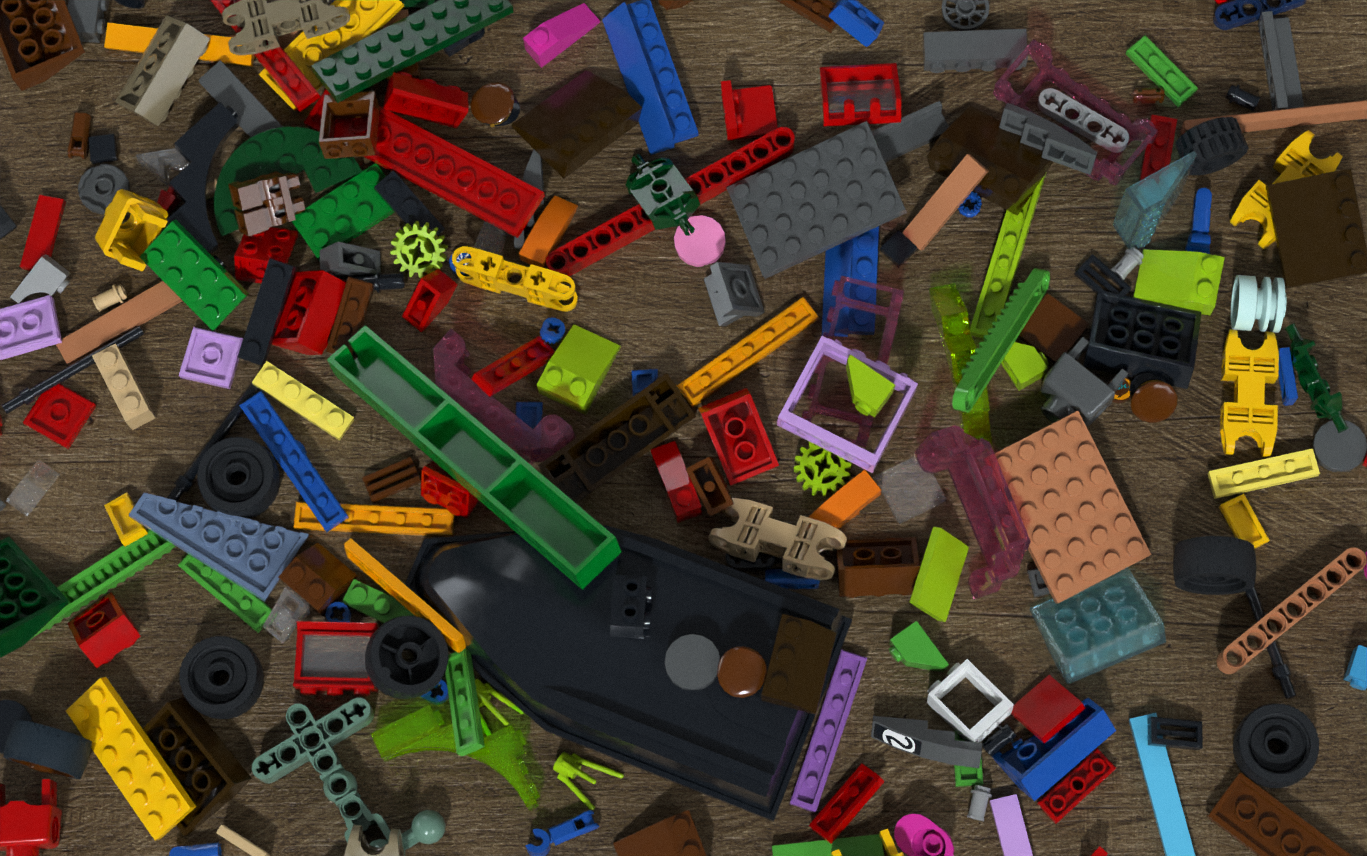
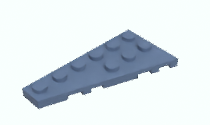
(231, 545)

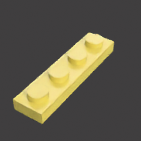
(303, 400)
(1263, 473)

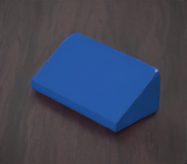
(857, 20)
(789, 580)

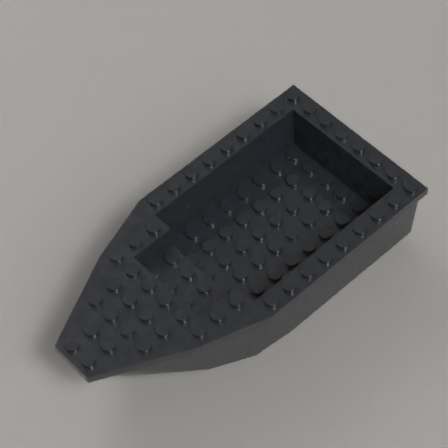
(555, 659)

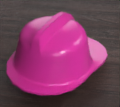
(922, 837)

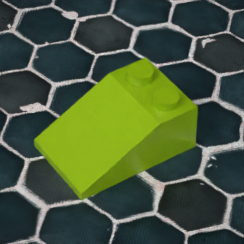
(1180, 279)
(577, 369)

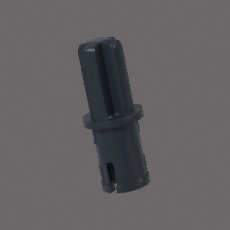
(384, 282)

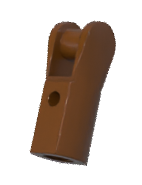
(79, 133)

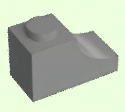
(44, 277)

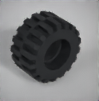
(1215, 142)

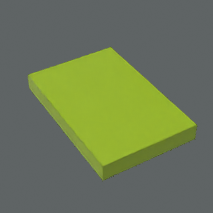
(939, 574)

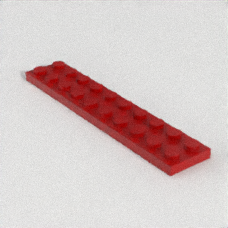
(443, 169)

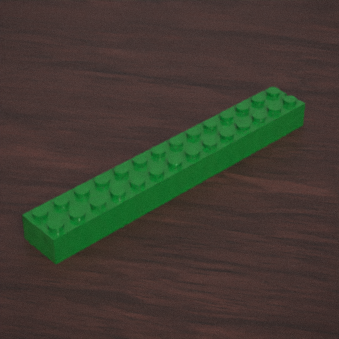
(476, 458)

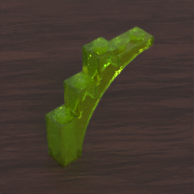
(959, 346)
(423, 732)

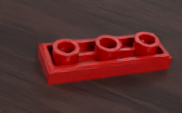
(1065, 797)

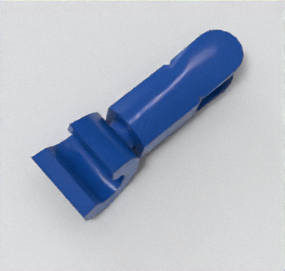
(1199, 239)
(561, 833)

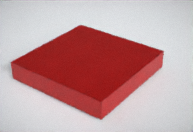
(59, 415)
(1047, 709)

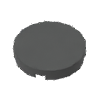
(100, 185)
(1339, 450)
(692, 662)

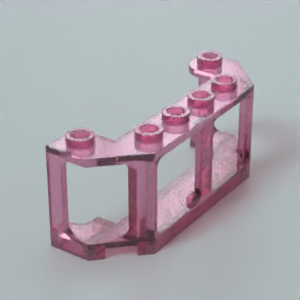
(1140, 130)
(892, 314)
(452, 377)
(985, 502)

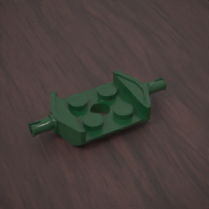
(664, 208)
(1311, 382)

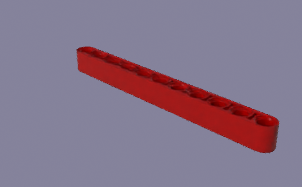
(699, 180)

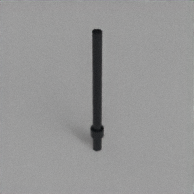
(28, 395)
(184, 482)
(1280, 670)

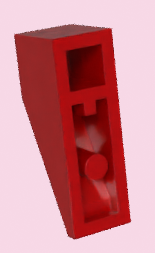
(676, 482)

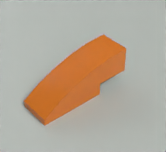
(547, 231)
(848, 501)

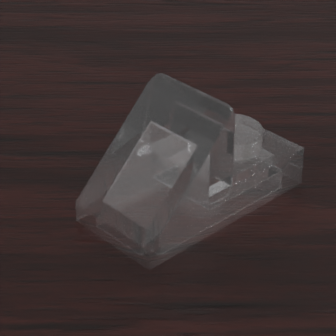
(159, 162)
(285, 614)

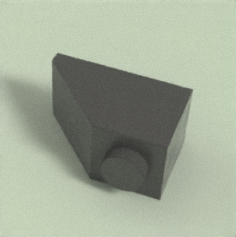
(349, 260)

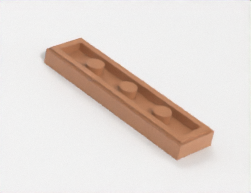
(945, 202)

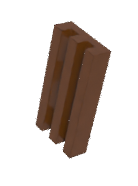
(389, 470)

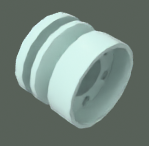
(1261, 303)

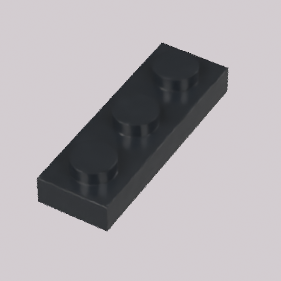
(406, 203)

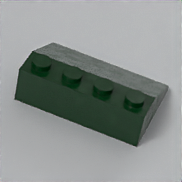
(26, 598)

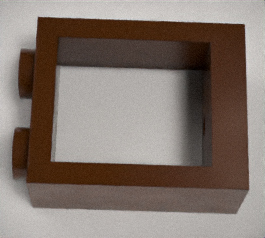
(363, 105)

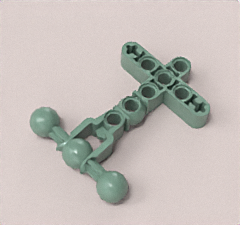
(426, 826)

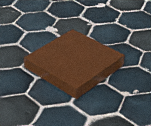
(1053, 328)

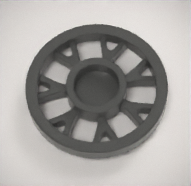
(965, 10)

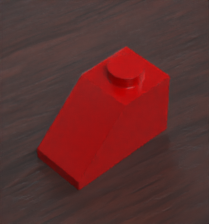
(429, 299)

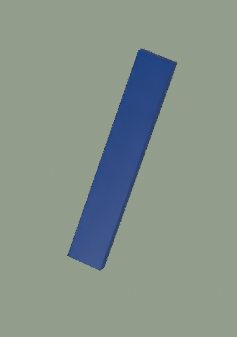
(294, 461)

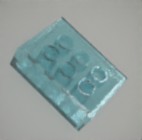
(1149, 201)
(1099, 626)

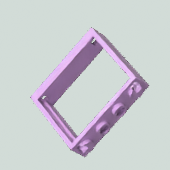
(828, 440)

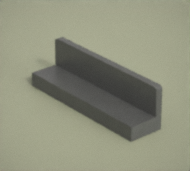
(1280, 62)
(230, 91)
(913, 132)

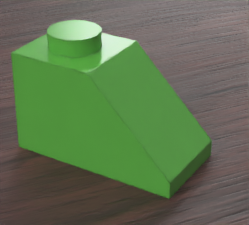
(916, 649)

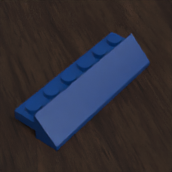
(650, 75)
(859, 261)

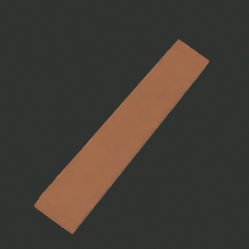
(1293, 117)

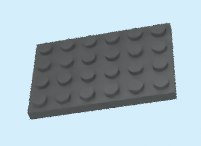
(816, 200)

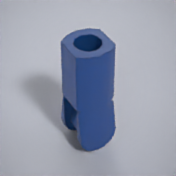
(209, 849)

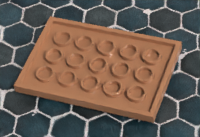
(1070, 507)

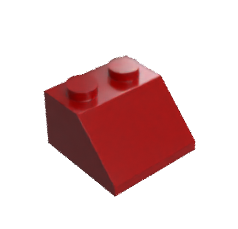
(104, 630)

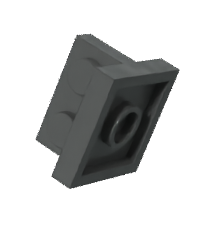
(733, 292)

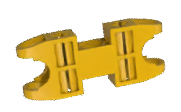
(1292, 164)
(533, 284)
(1248, 412)

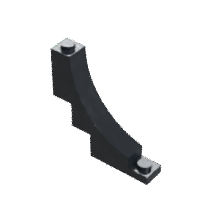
(200, 149)

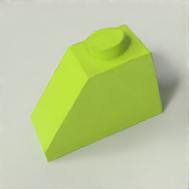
(1024, 365)
(867, 387)

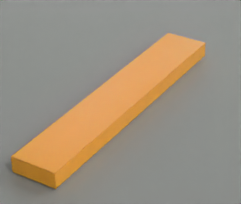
(137, 39)
(747, 352)
(382, 520)
(403, 594)

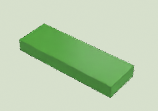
(1162, 71)

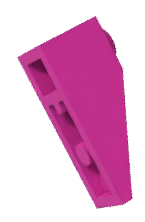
(559, 33)

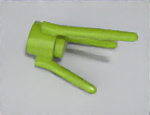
(484, 696)
(569, 766)

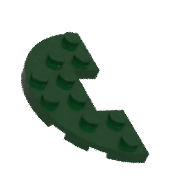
(280, 151)

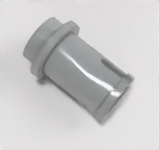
(1128, 262)
(979, 802)

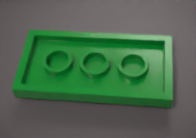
(344, 212)
(194, 275)

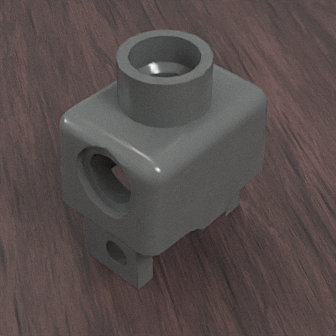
(1075, 388)

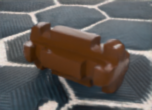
(1148, 95)

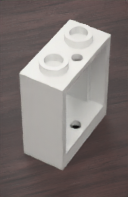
(989, 722)

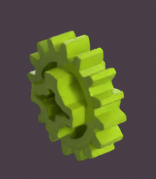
(408, 247)
(813, 463)

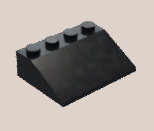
(1143, 339)

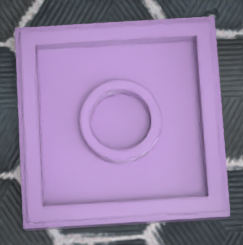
(211, 358)

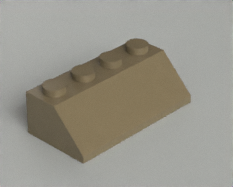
(163, 70)

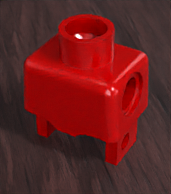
(30, 827)

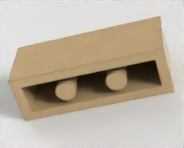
(123, 386)

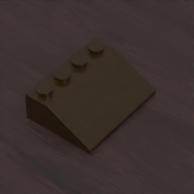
(578, 122)
(1012, 166)
(1318, 228)
(197, 760)

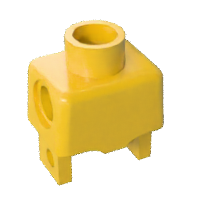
(134, 236)

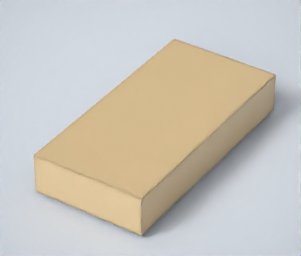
(241, 842)

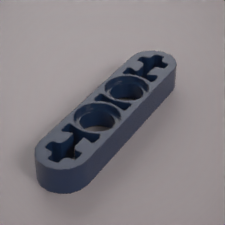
(1260, 5)

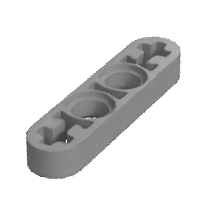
(1085, 116)

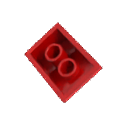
(738, 436)

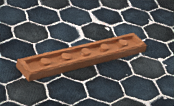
(118, 322)

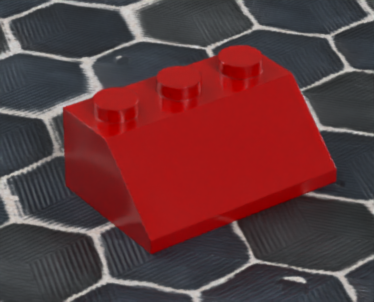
(426, 100)
(309, 312)

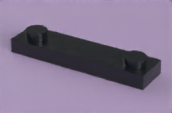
(266, 312)

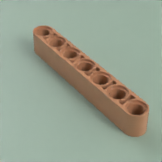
(1283, 619)

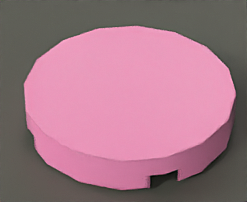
(703, 245)

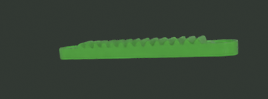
(1000, 339)
(108, 573)

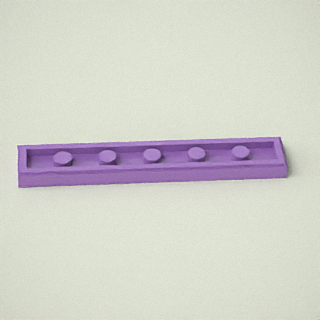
(828, 731)

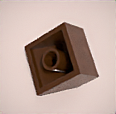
(318, 577)

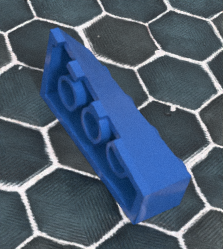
(1039, 765)

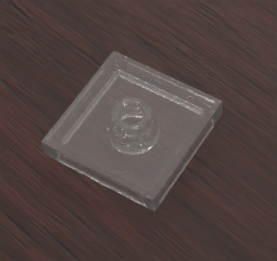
(909, 490)

